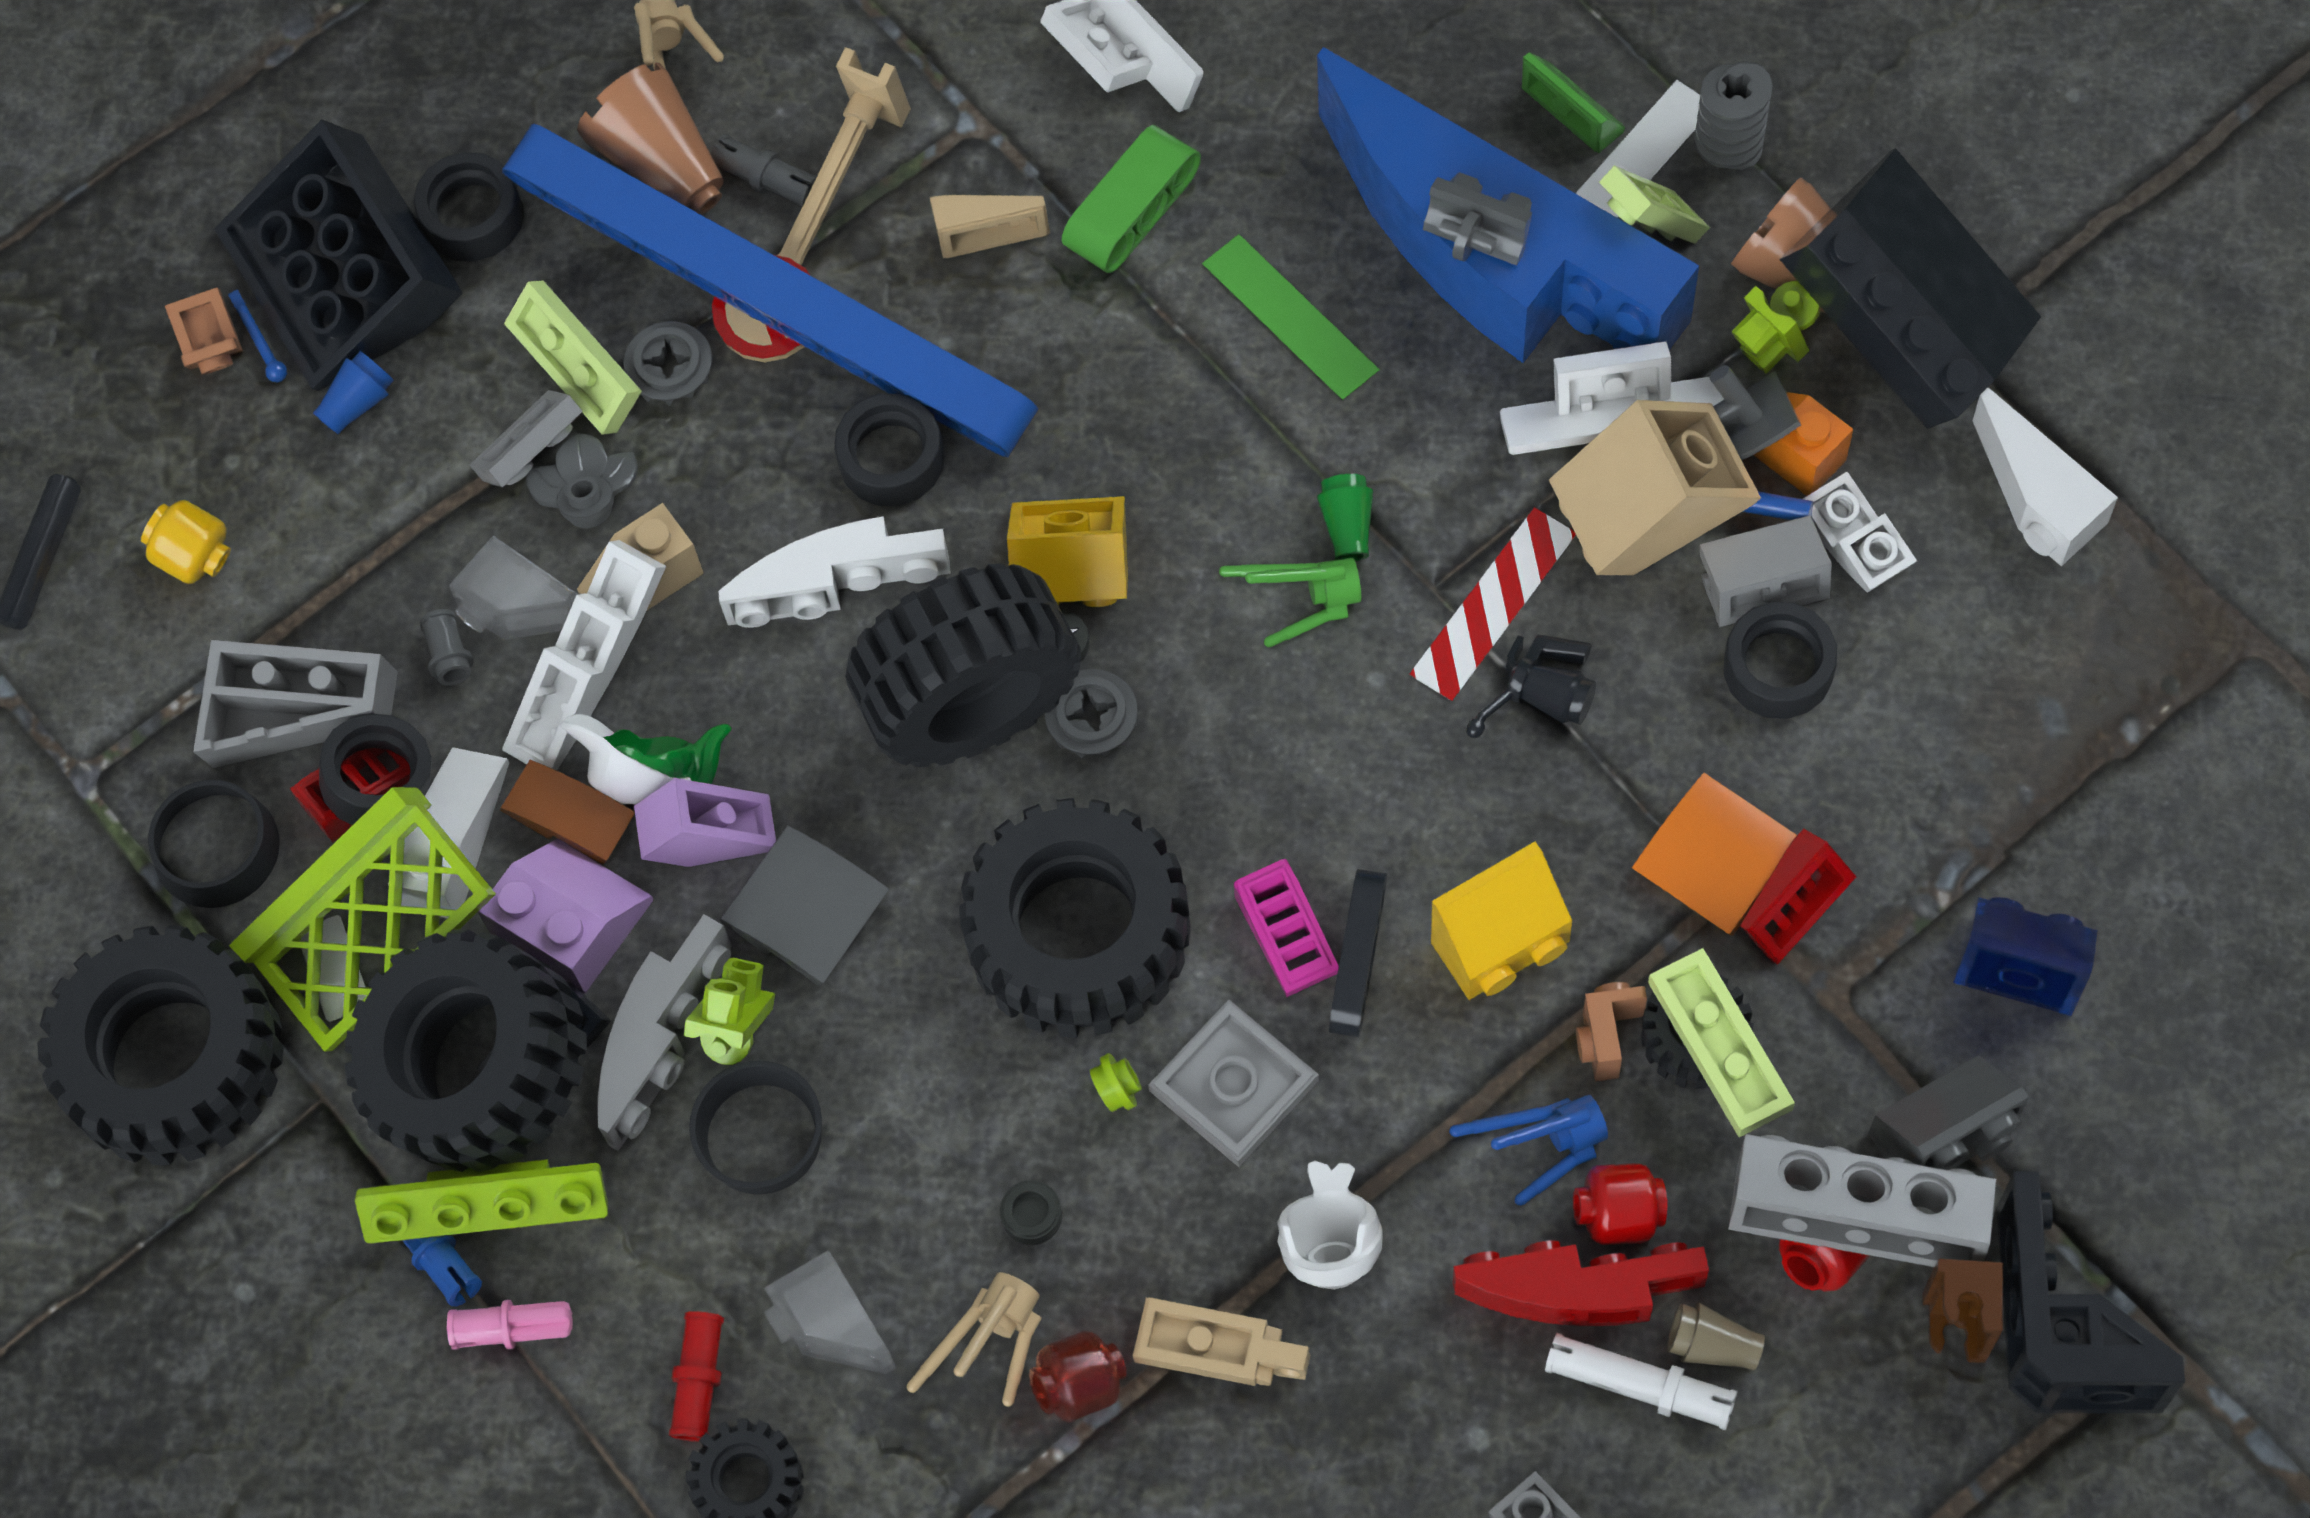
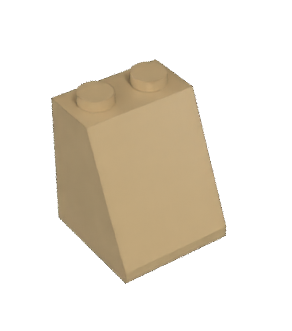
(1652, 485)

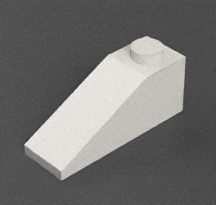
(2046, 490)
(463, 805)

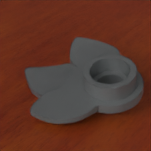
(582, 480)

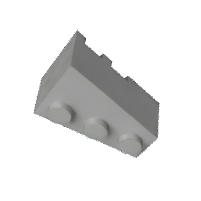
(284, 697)

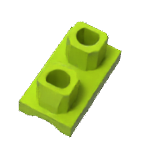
(1776, 328)
(731, 1012)

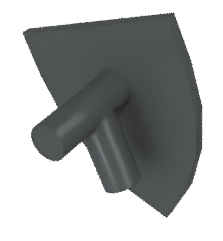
(1754, 415)

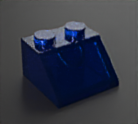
(2026, 955)

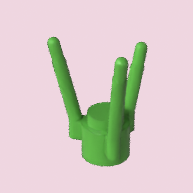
(1329, 583)

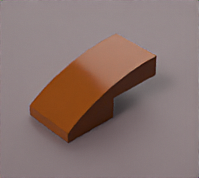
(567, 810)

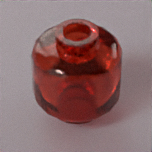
(1077, 1376)

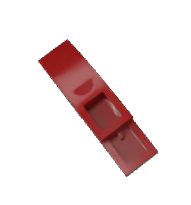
(1554, 1289)

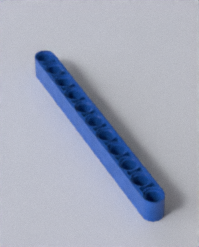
(770, 289)

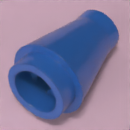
(353, 392)

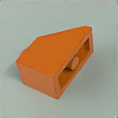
(1812, 450)

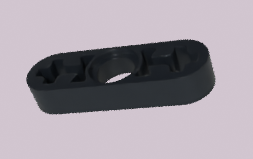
(1358, 953)

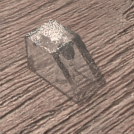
(510, 594)
(826, 1317)

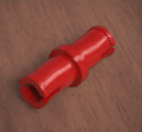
(696, 1375)

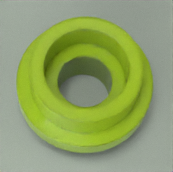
(1116, 1082)

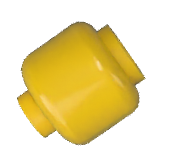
(185, 541)

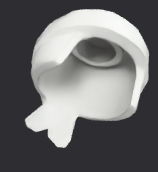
(1330, 1234)

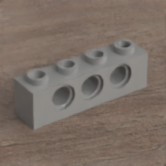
(1835, 1219)

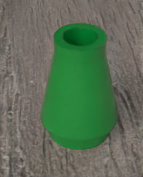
(1347, 514)

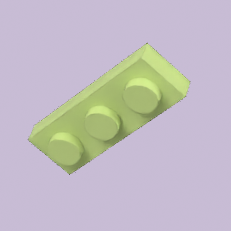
(1652, 206)
(572, 357)
(1721, 1042)

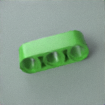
(1131, 198)

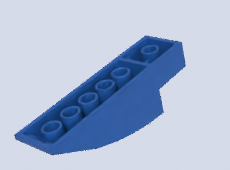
(1575, 253)

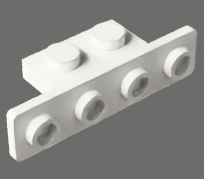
(1124, 46)
(1594, 393)

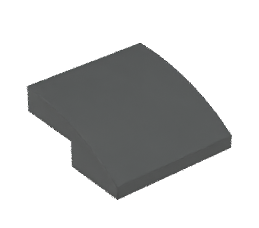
(804, 904)

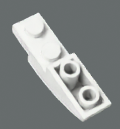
(808, 573)

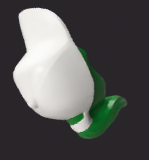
(634, 766)

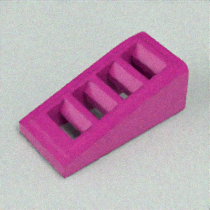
(1264, 883)

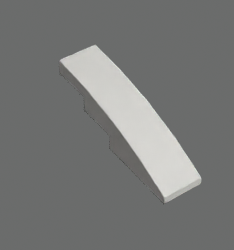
(586, 655)

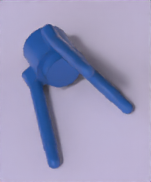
(1570, 1126)

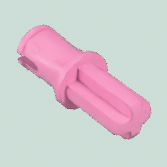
(508, 1324)

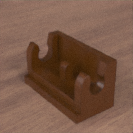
(1970, 1298)

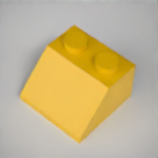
(1073, 547)
(1501, 923)

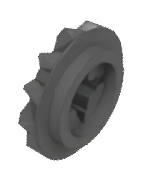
(649, 351)
(1106, 693)

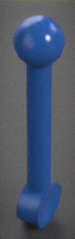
(275, 370)

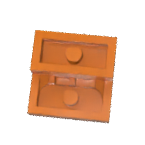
(1715, 853)

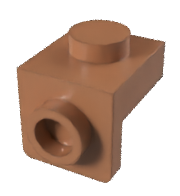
(204, 331)
(1599, 1037)

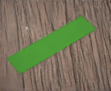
(1290, 317)

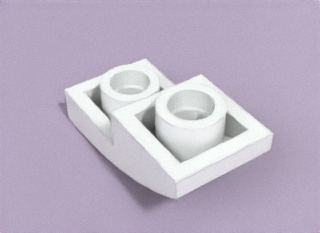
(1855, 536)

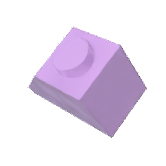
(703, 823)

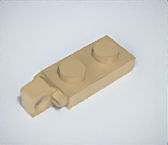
(1216, 1344)

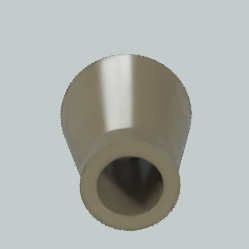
(1713, 1339)

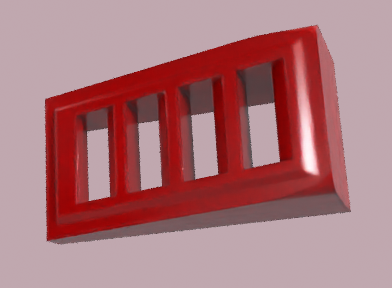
(310, 796)
(1824, 878)

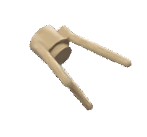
(662, 28)
(1001, 1310)

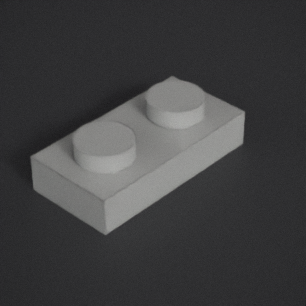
(540, 426)

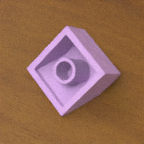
(565, 911)

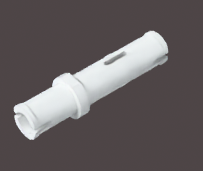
(1641, 1381)

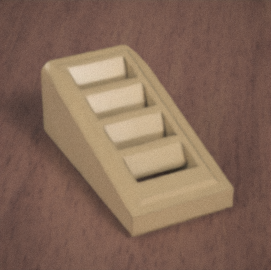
(986, 221)

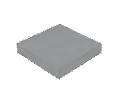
(1233, 1083)

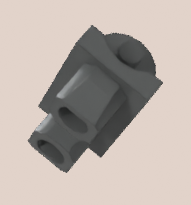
(1477, 220)

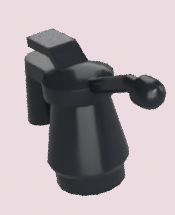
(1555, 691)

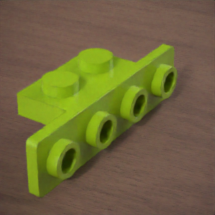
(482, 1201)

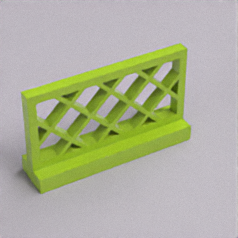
(343, 871)

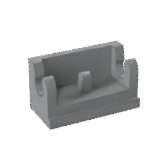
(1765, 566)

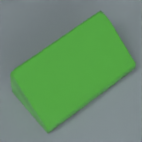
(1569, 103)

